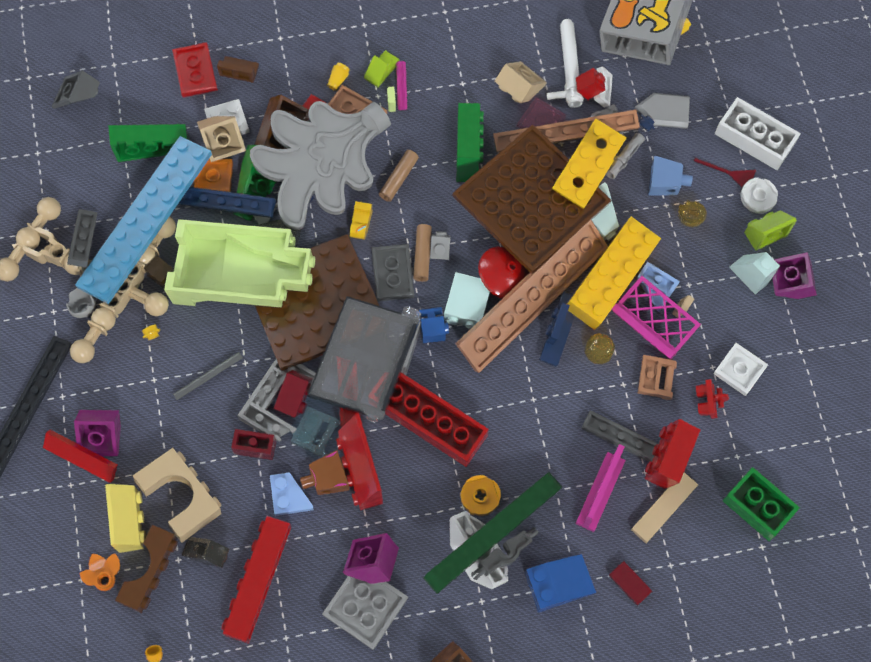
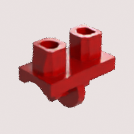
(708, 390)

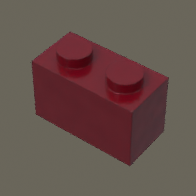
(293, 394)
(253, 444)

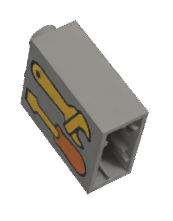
(644, 28)

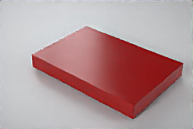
(194, 70)

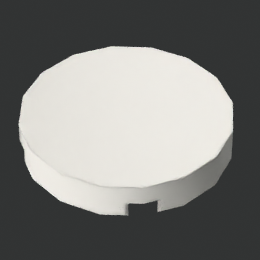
(759, 195)

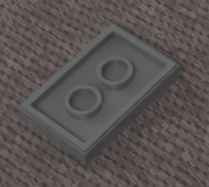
(392, 272)

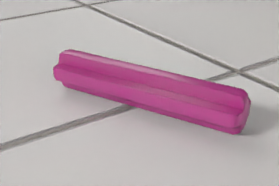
(401, 85)

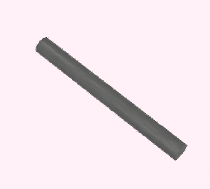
(207, 376)

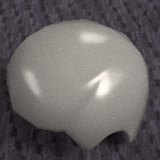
(80, 303)

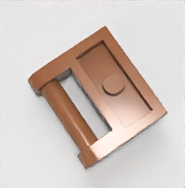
(650, 377)

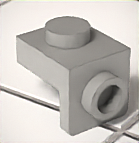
(440, 245)

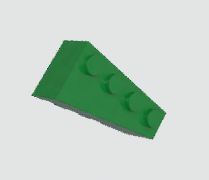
(469, 140)
(144, 141)

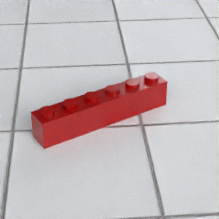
(257, 579)

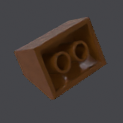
(280, 102)

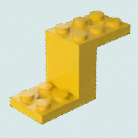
(589, 163)

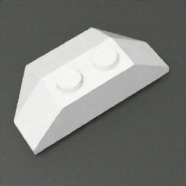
(462, 528)

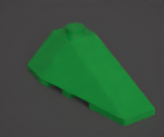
(252, 182)

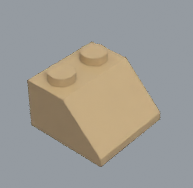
(519, 81)
(221, 136)

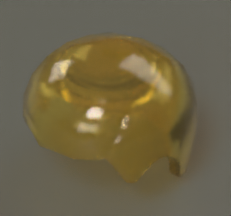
(692, 213)
(599, 348)

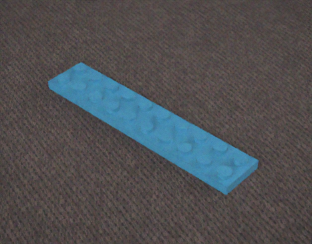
(143, 220)

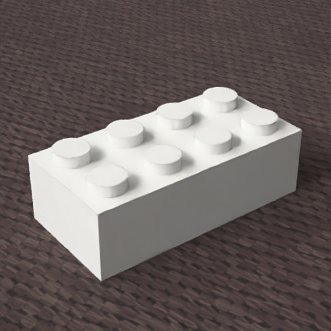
(757, 133)

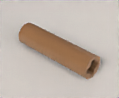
(398, 175)
(422, 253)

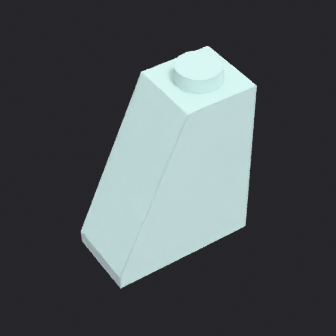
(606, 220)
(755, 270)

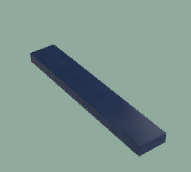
(229, 202)

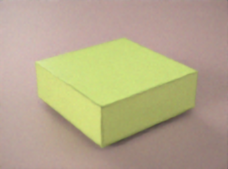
(391, 99)

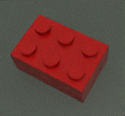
(672, 454)

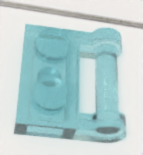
(309, 428)

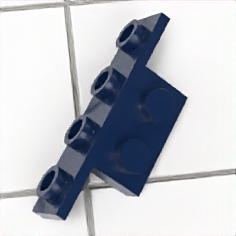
(557, 332)

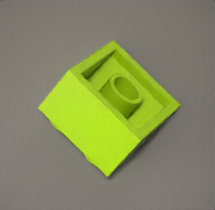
(769, 229)

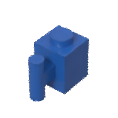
(432, 327)

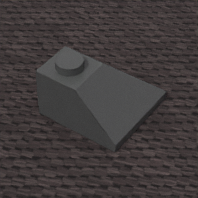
(75, 89)

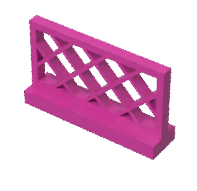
(642, 327)
(601, 490)

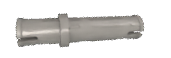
(621, 160)

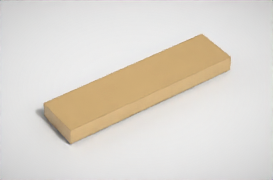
(664, 508)

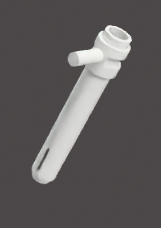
(571, 67)

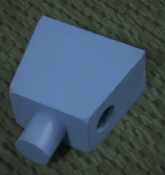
(667, 177)

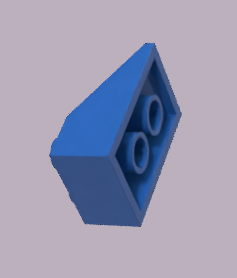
(559, 582)

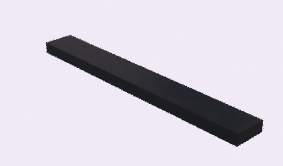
(31, 398)

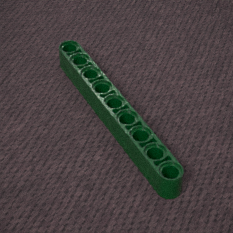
(492, 533)

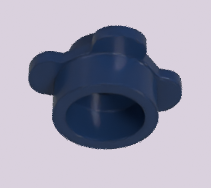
(646, 123)

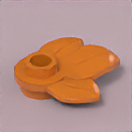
(99, 569)

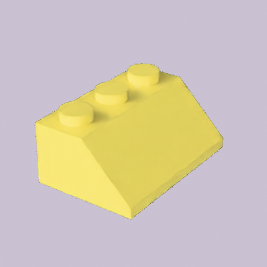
(125, 517)

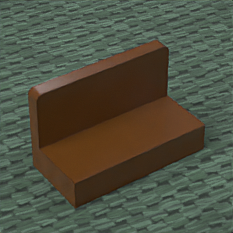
(238, 69)

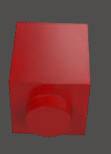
(590, 83)

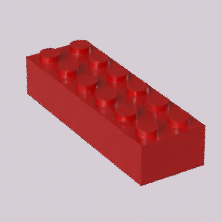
(436, 420)

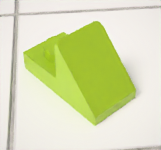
(380, 68)

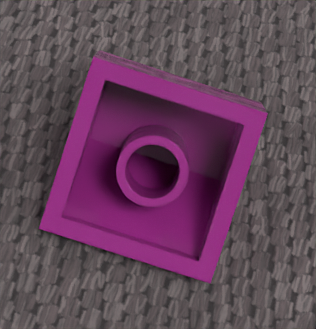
(794, 277)
(98, 431)
(372, 558)

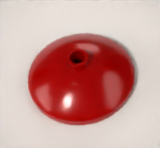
(500, 271)

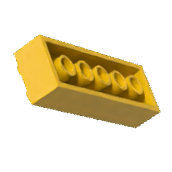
(612, 273)

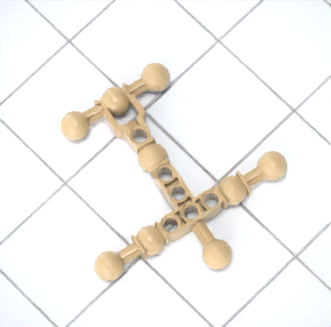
(104, 317)

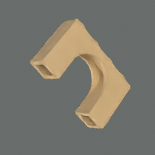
(171, 468)

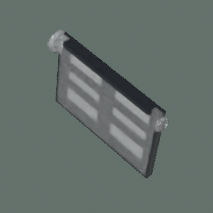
(365, 357)

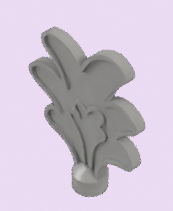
(318, 158)

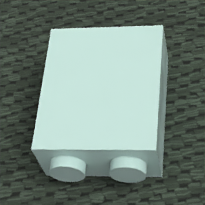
(466, 301)

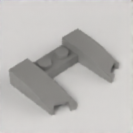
(255, 410)

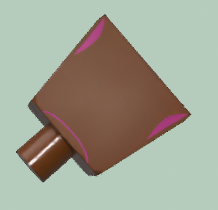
(326, 475)

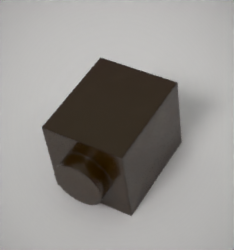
(158, 270)

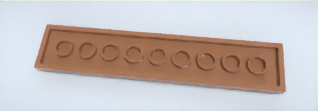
(530, 297)

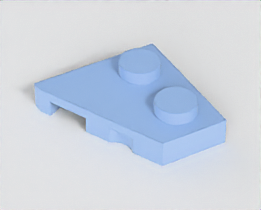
(659, 279)
(288, 495)

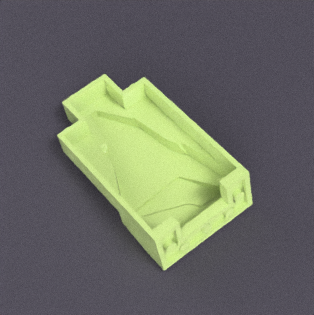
(236, 264)

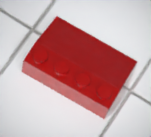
(360, 464)

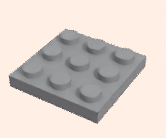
(365, 609)

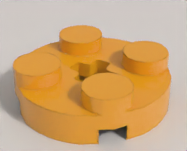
(489, 502)

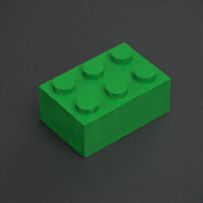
(761, 504)

